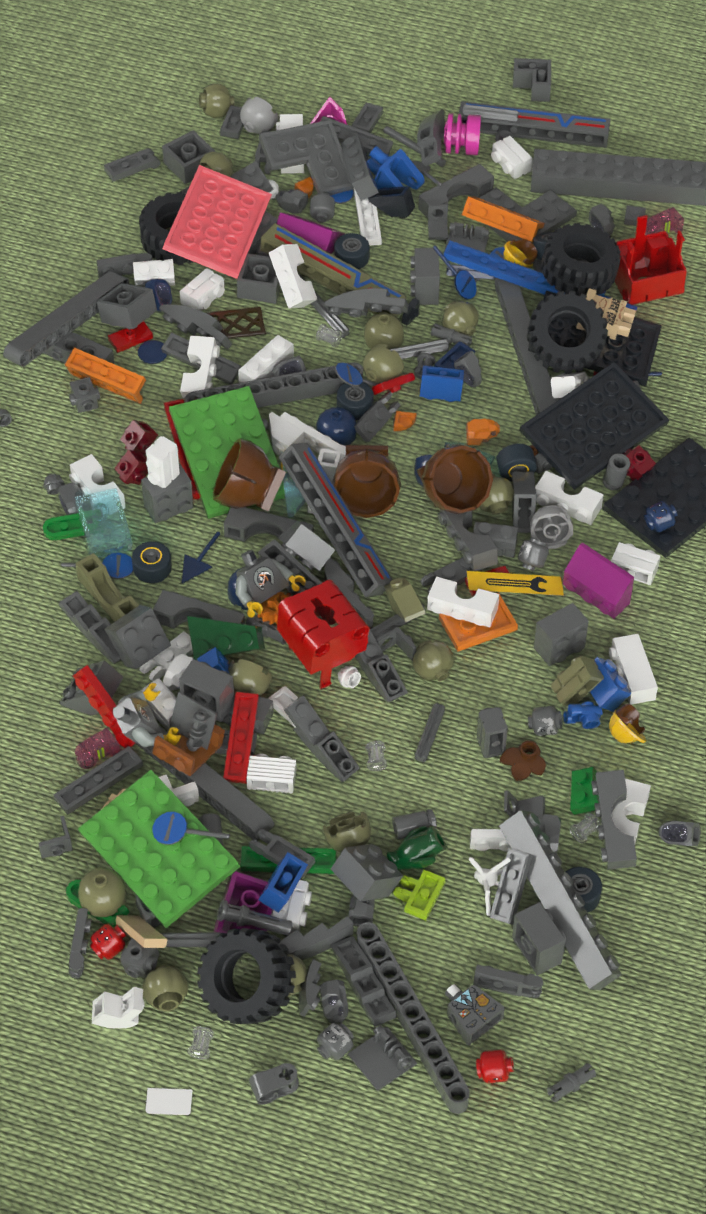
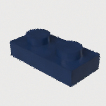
(452, 355)

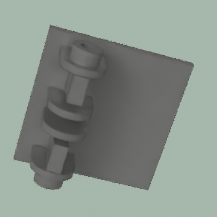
(472, 238)
(193, 721)
(382, 1058)

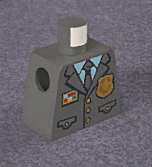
(472, 1012)

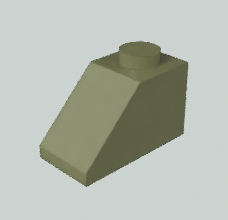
(404, 599)

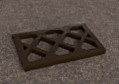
(242, 314)

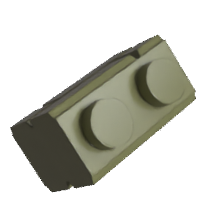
(577, 680)

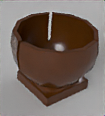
(247, 477)
(457, 478)
(367, 480)

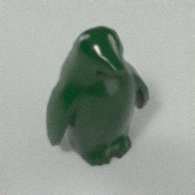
(418, 849)

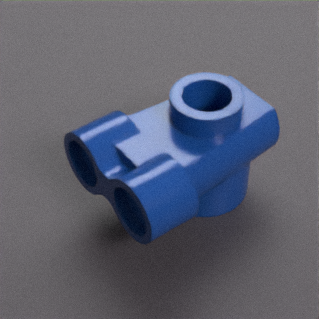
(586, 713)

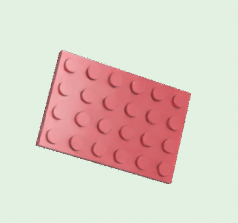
(217, 221)

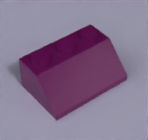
(310, 231)
(598, 581)
(240, 891)

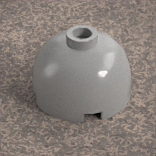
(257, 115)
(552, 526)

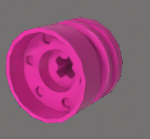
(462, 134)

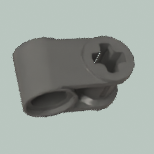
(272, 1084)

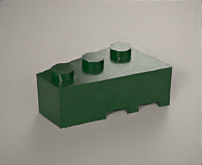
(225, 636)

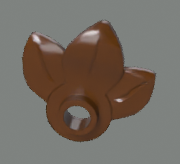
(523, 763)

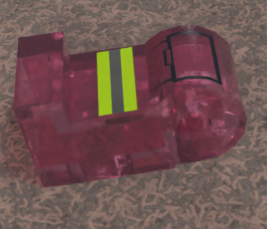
(666, 221)
(96, 748)

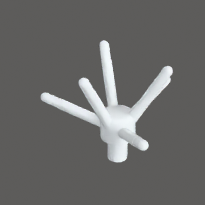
(488, 878)

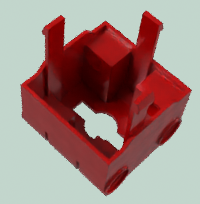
(650, 257)
(312, 638)

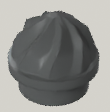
(52, 483)

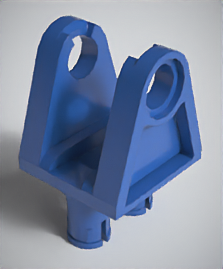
(394, 170)

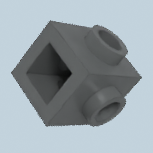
(84, 399)
(139, 960)

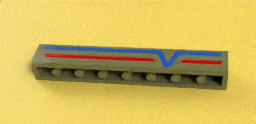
(323, 266)

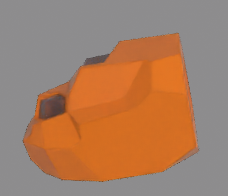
(481, 431)

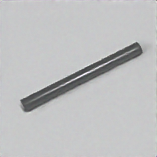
(408, 142)

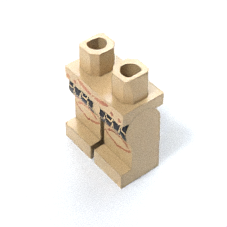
(614, 312)

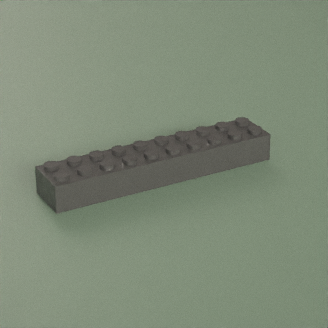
(619, 177)

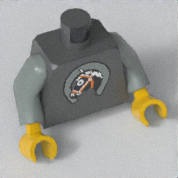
(262, 580)
(138, 720)

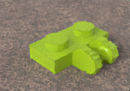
(424, 893)

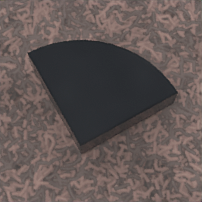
(413, 312)

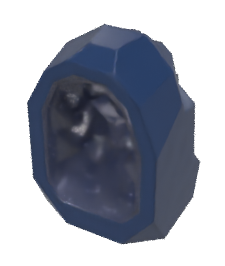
(161, 292)

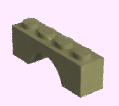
(96, 580)

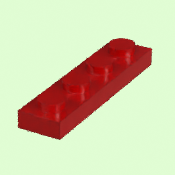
(101, 701)
(241, 737)

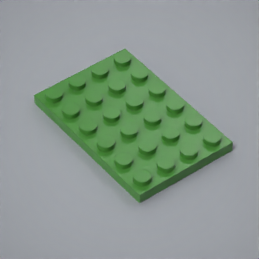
(208, 432)
(160, 875)

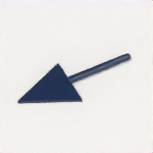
(194, 567)

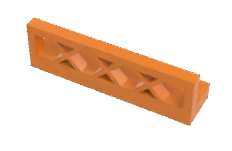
(502, 218)
(106, 375)

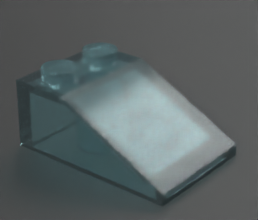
(103, 523)

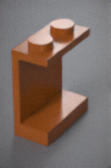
(184, 759)

